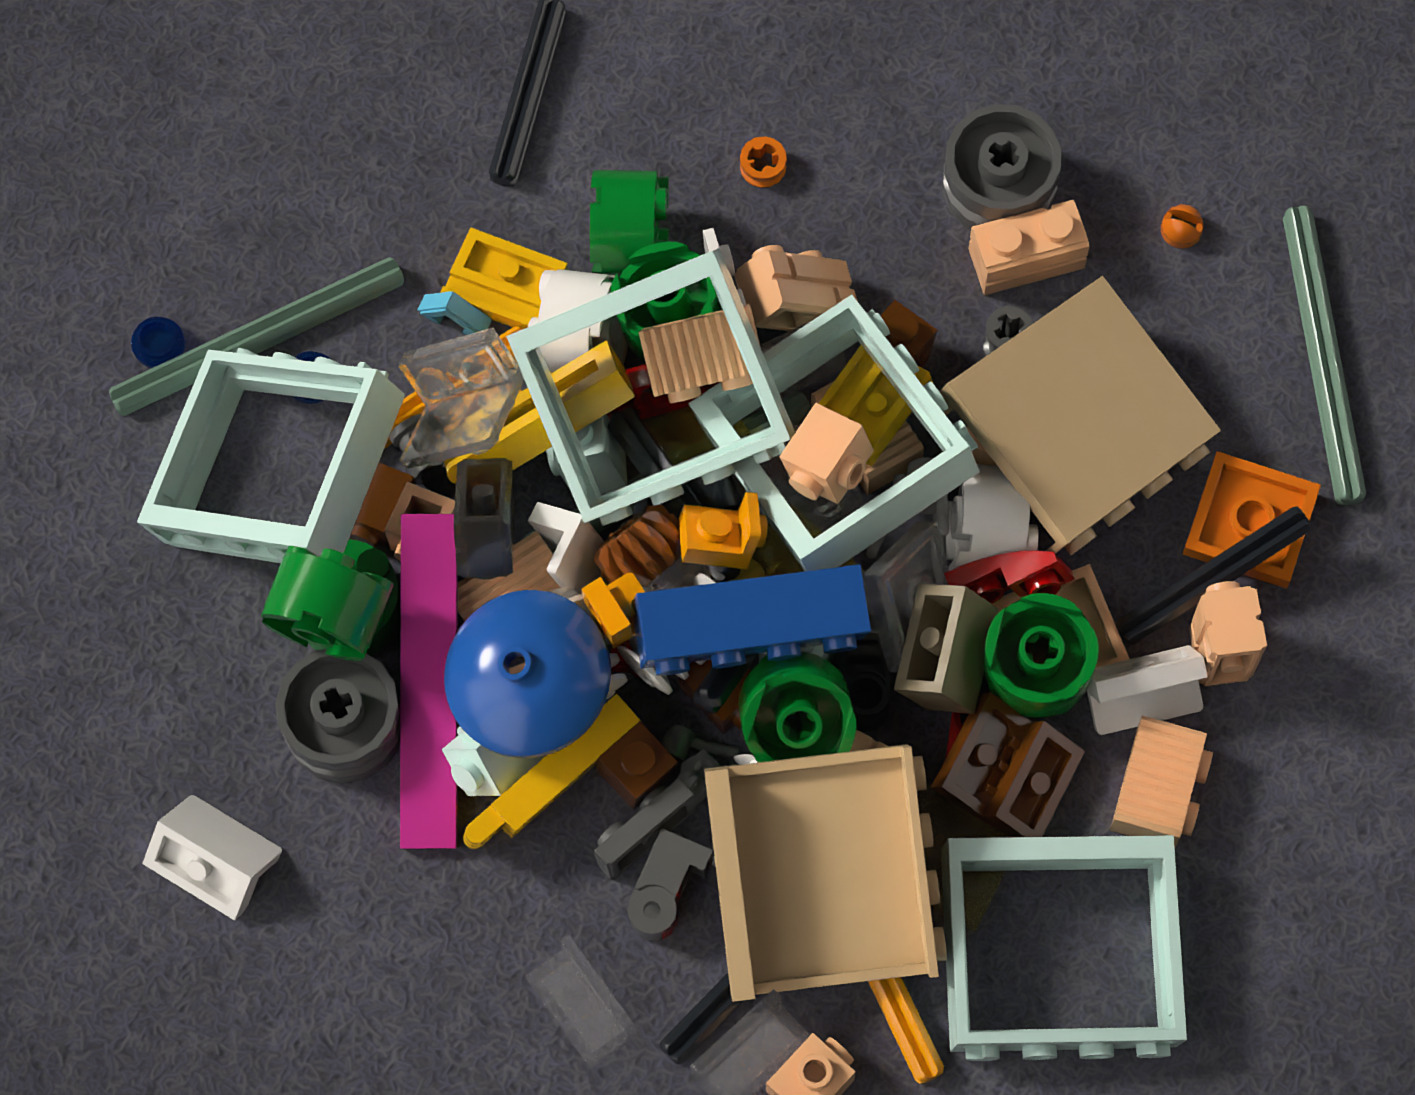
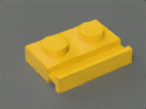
(500, 277)
(870, 399)

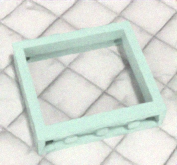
(794, 360)
(202, 427)
(666, 483)
(1067, 853)

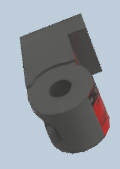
(662, 882)

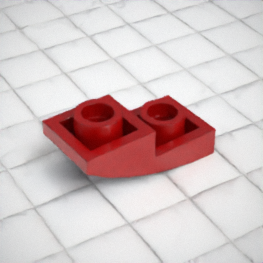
(1021, 571)

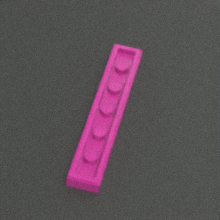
(426, 720)

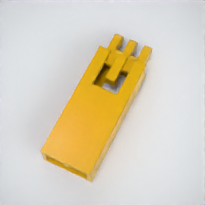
(588, 390)
(551, 776)

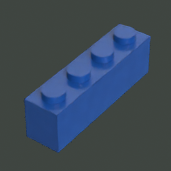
(749, 618)

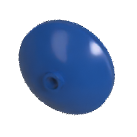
(554, 693)

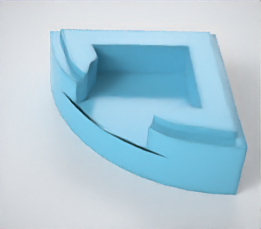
(451, 305)

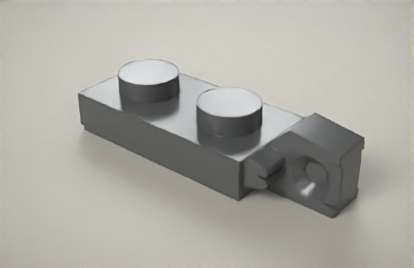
(662, 808)

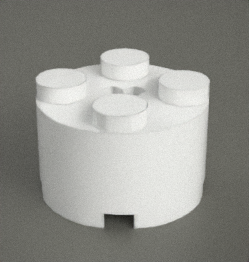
(567, 290)
(988, 519)

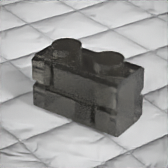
(484, 518)

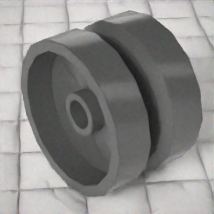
(1000, 165)
(344, 747)

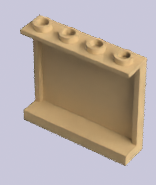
(1082, 414)
(824, 870)

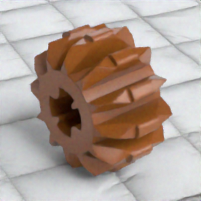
(641, 546)

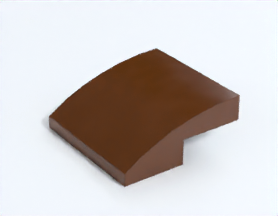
(1008, 769)

